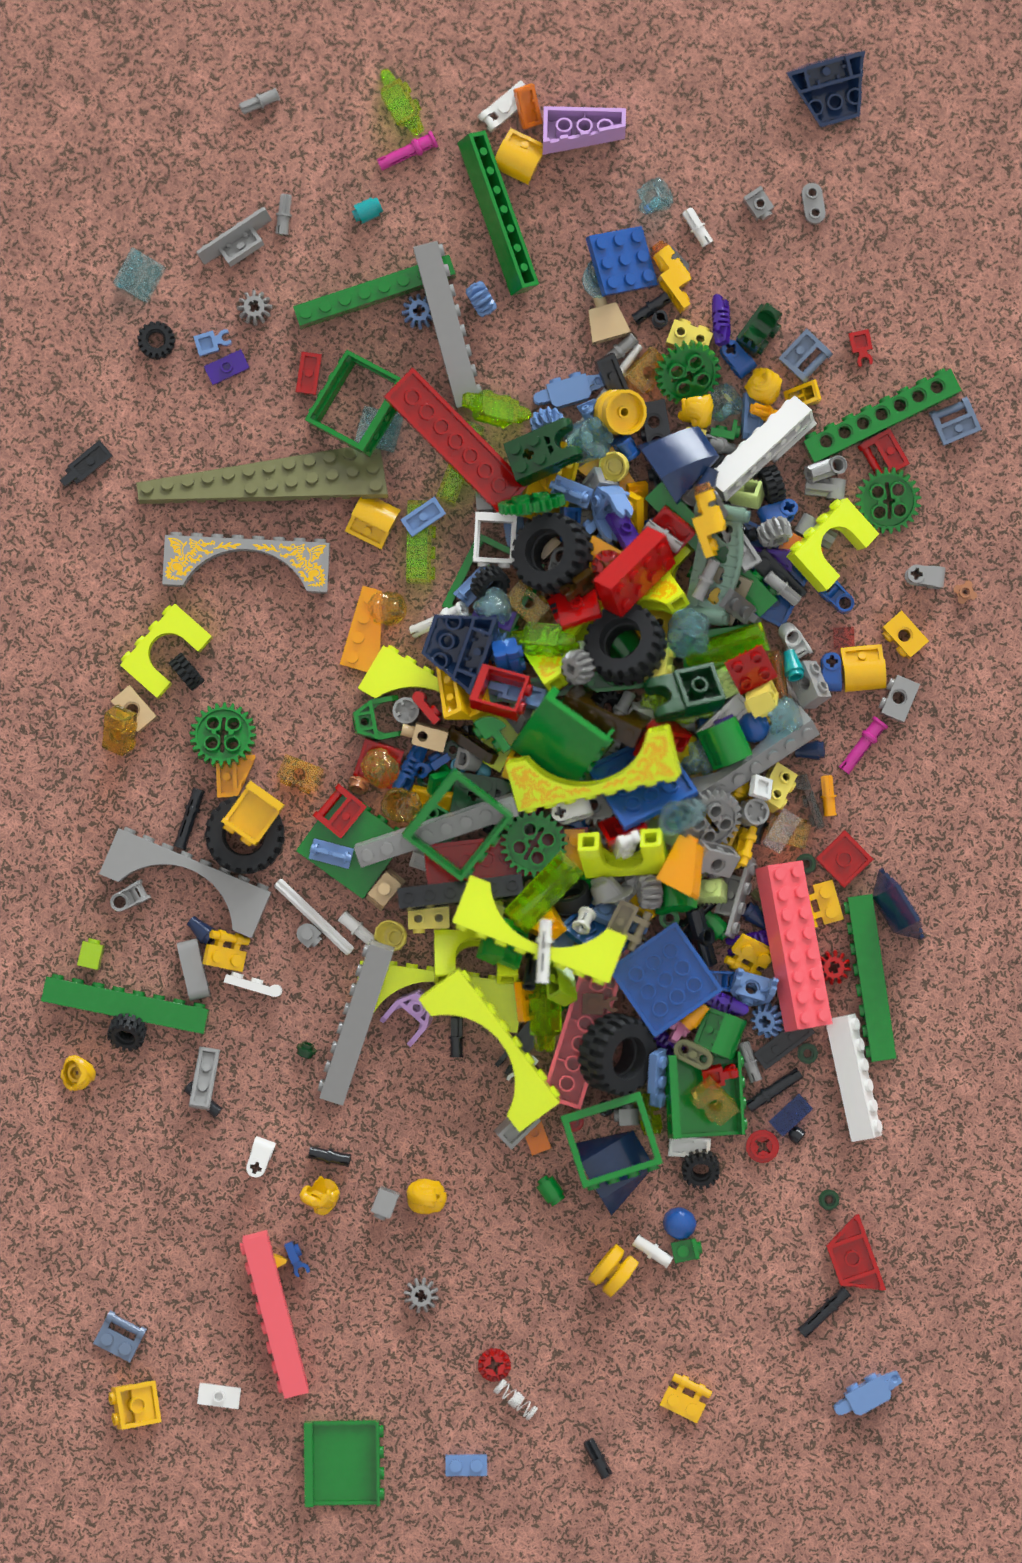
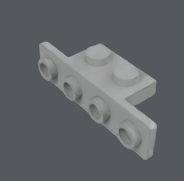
(238, 241)
(738, 889)

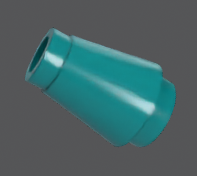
(792, 666)

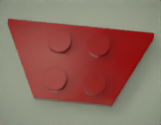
(854, 1258)

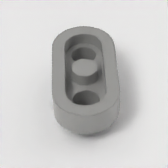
(813, 203)

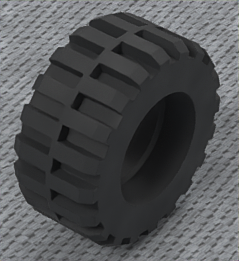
(532, 540)
(641, 661)
(234, 861)
(599, 1048)

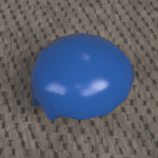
(754, 728)
(679, 1223)

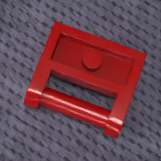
(888, 449)
(431, 712)
(344, 816)

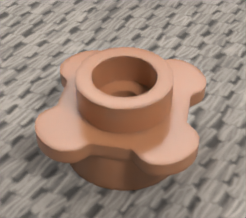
(962, 598)
(358, 785)

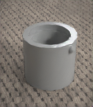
(406, 711)
(753, 812)

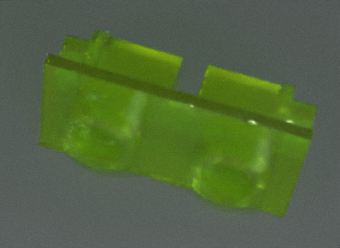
(655, 1120)

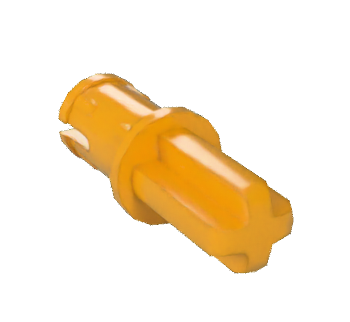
(762, 411)
(828, 795)

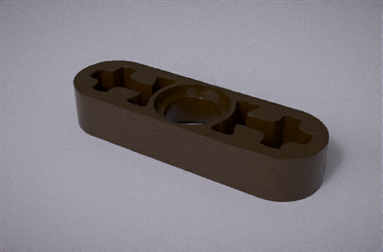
(472, 744)

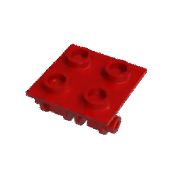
(750, 669)

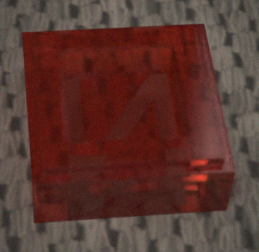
(843, 637)

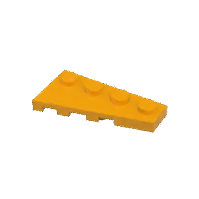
(364, 635)

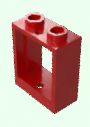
(504, 676)

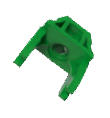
(367, 712)

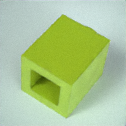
(91, 954)

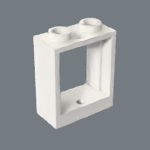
(493, 518)

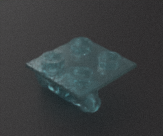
(139, 275)
(390, 437)

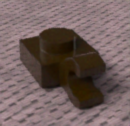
(581, 585)

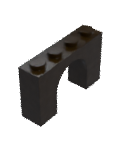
(627, 728)

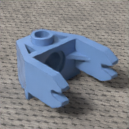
(608, 500)
(763, 988)

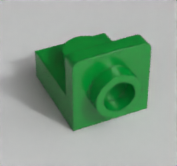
(722, 431)
(437, 778)
(686, 1250)

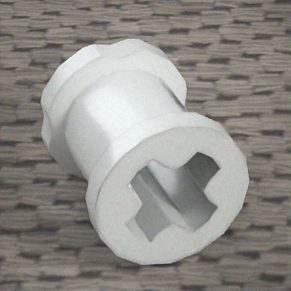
(584, 920)

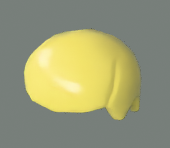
(614, 466)
(391, 934)

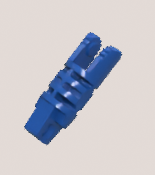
(407, 774)

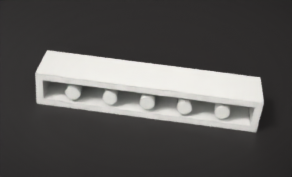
(762, 446)
(854, 1078)

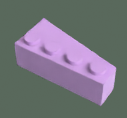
(581, 127)

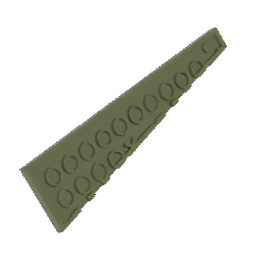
(300, 477)

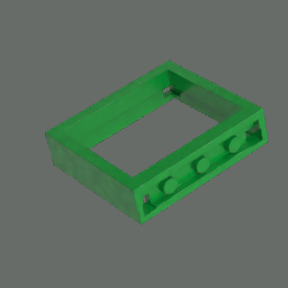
(329, 392)
(464, 570)
(480, 853)
(613, 1177)

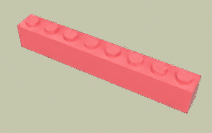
(275, 1314)

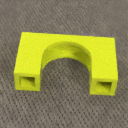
(808, 554)
(173, 622)
(600, 862)
(450, 943)

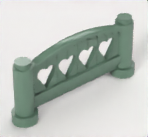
(716, 614)

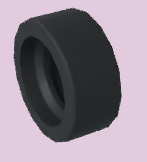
(572, 905)

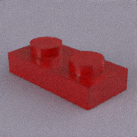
(308, 373)

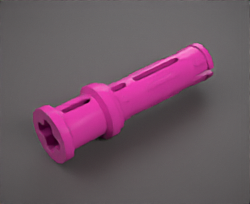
(417, 147)
(868, 738)

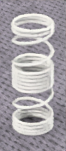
(514, 1401)

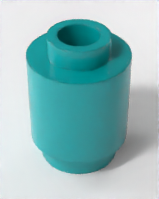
(367, 210)

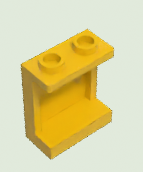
(252, 814)

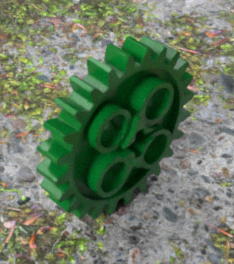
(681, 357)
(906, 497)
(536, 503)
(204, 735)
(517, 833)

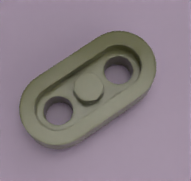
(694, 1054)

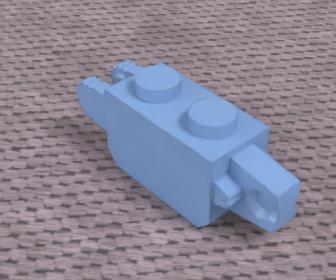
(568, 391)
(868, 1394)

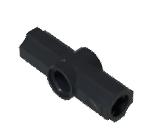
(701, 935)

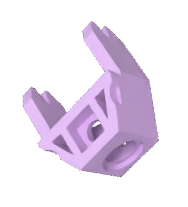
(410, 1004)

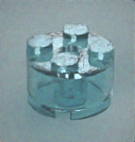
(591, 437)
(688, 632)

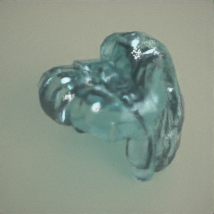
(654, 196)
(726, 402)
(494, 603)
(785, 716)
(697, 761)

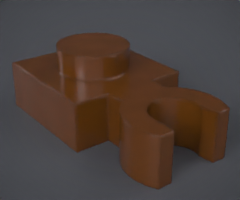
(593, 1003)

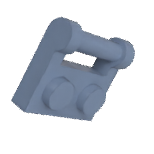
(800, 351)
(958, 427)
(116, 1342)

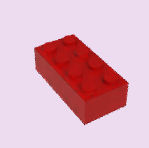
(634, 571)

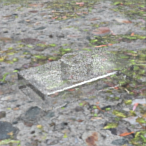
(781, 831)

